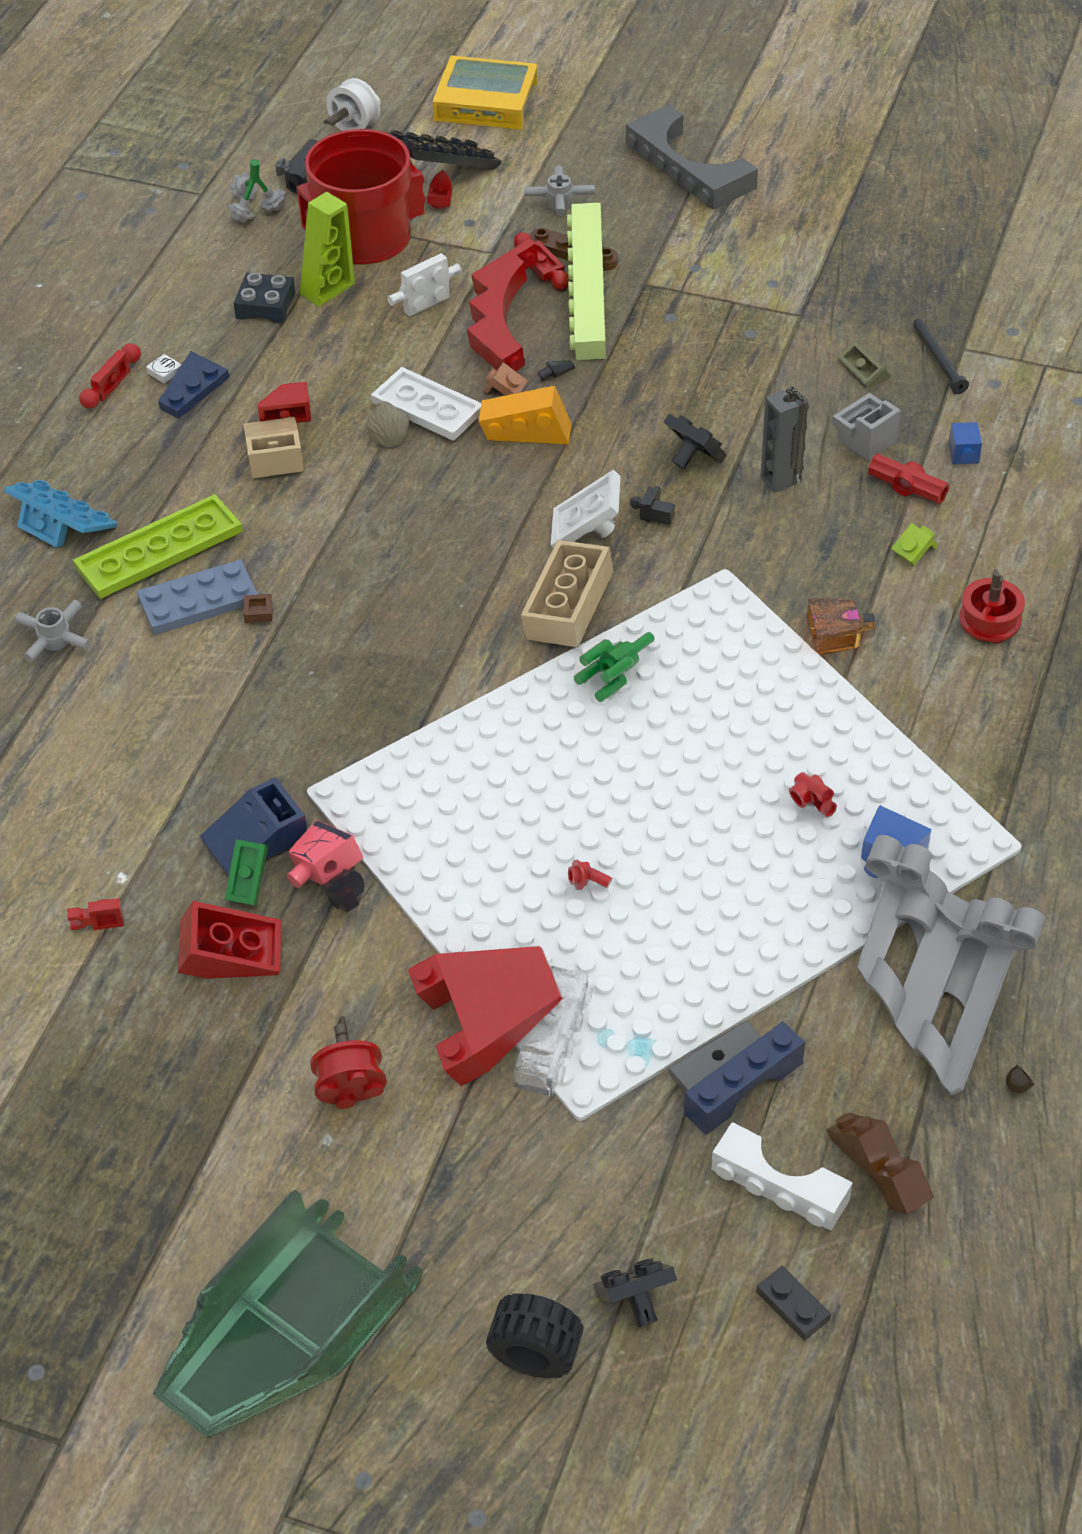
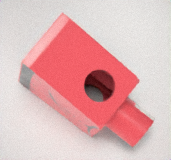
(322, 854)

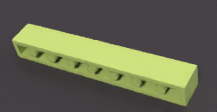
(587, 282)

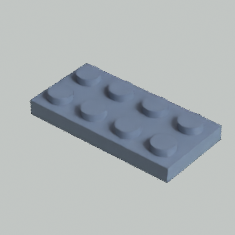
(196, 596)

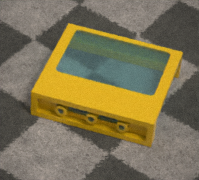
(484, 92)

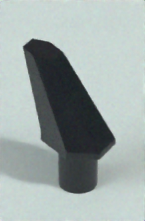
(555, 368)

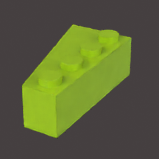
(327, 250)

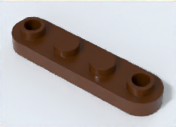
(558, 245)

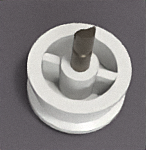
(352, 105)

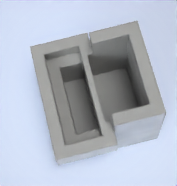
(868, 426)

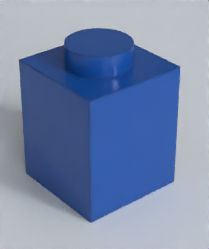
(965, 443)

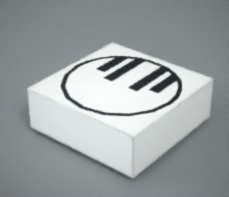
(163, 368)

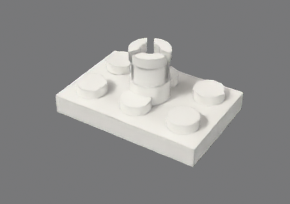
(588, 510)

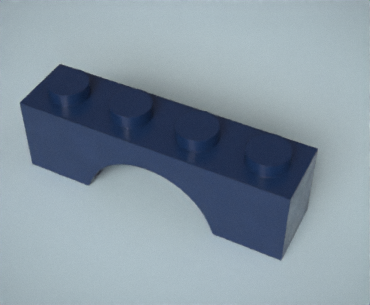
(717, 1095)

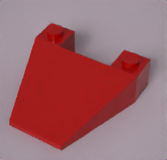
(496, 999)

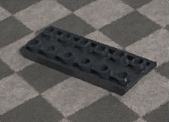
(446, 151)

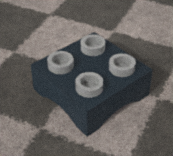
(264, 297)

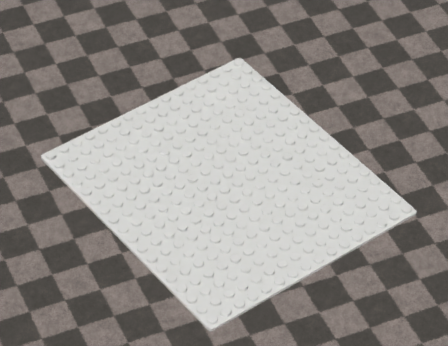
(682, 800)

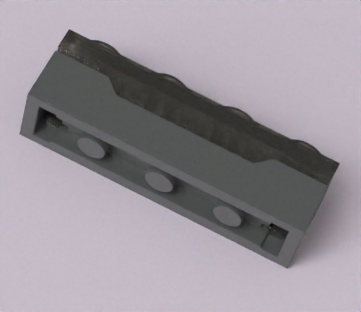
(784, 439)

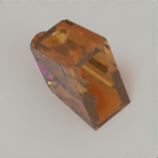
(836, 624)

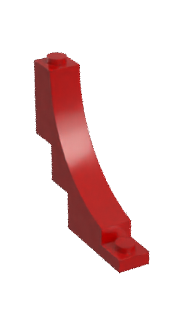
(496, 288)

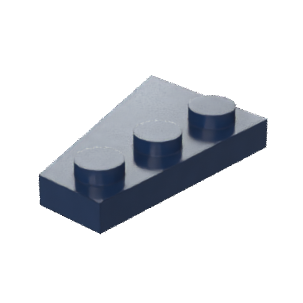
(191, 384)

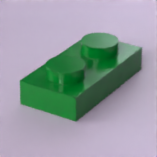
(246, 872)

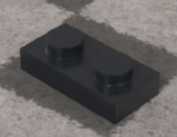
(793, 1303)

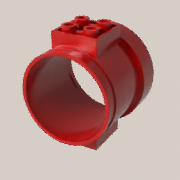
(375, 181)

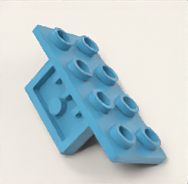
(50, 512)

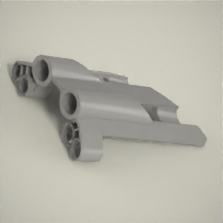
(959, 952)

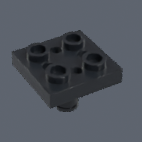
(694, 440)
(635, 1285)

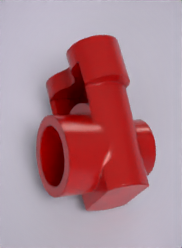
(813, 791)

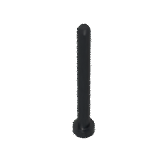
(958, 383)

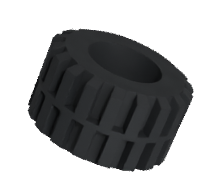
(534, 1335)

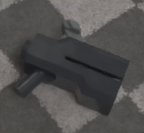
(295, 168)

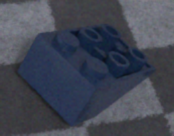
(260, 816)

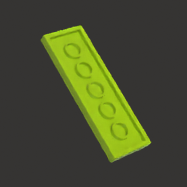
(157, 546)

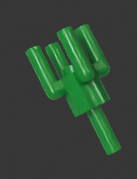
(612, 662)

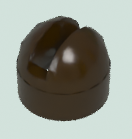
(1018, 1080)

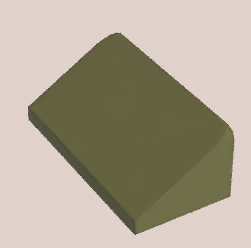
(863, 365)

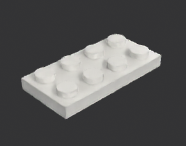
(428, 403)

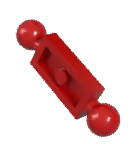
(548, 266)
(109, 375)

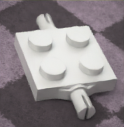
(424, 284)

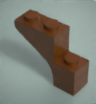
(874, 1149)

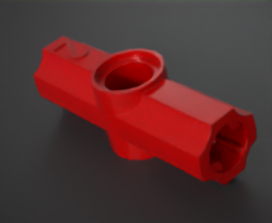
(908, 478)

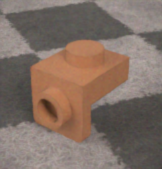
(504, 380)

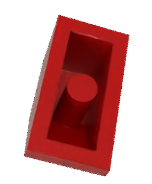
(286, 402)

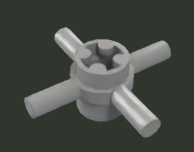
(559, 191)
(52, 630)

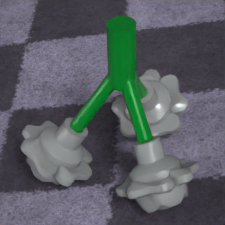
(244, 188)

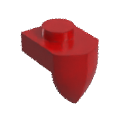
(440, 191)

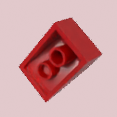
(228, 943)

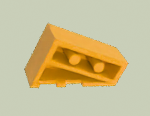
(526, 417)

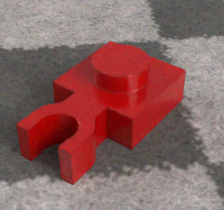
(99, 914)

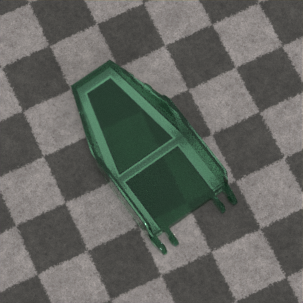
(278, 1319)

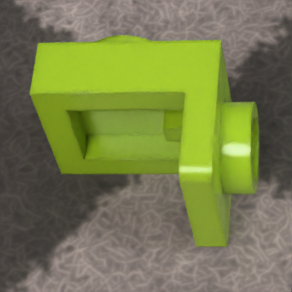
(914, 543)

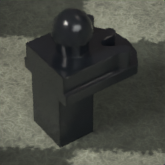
(652, 508)
(344, 889)

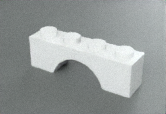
(816, 1196)

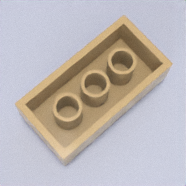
(567, 593)

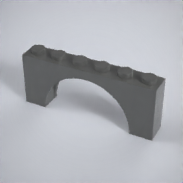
(708, 182)

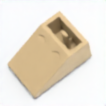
(273, 447)

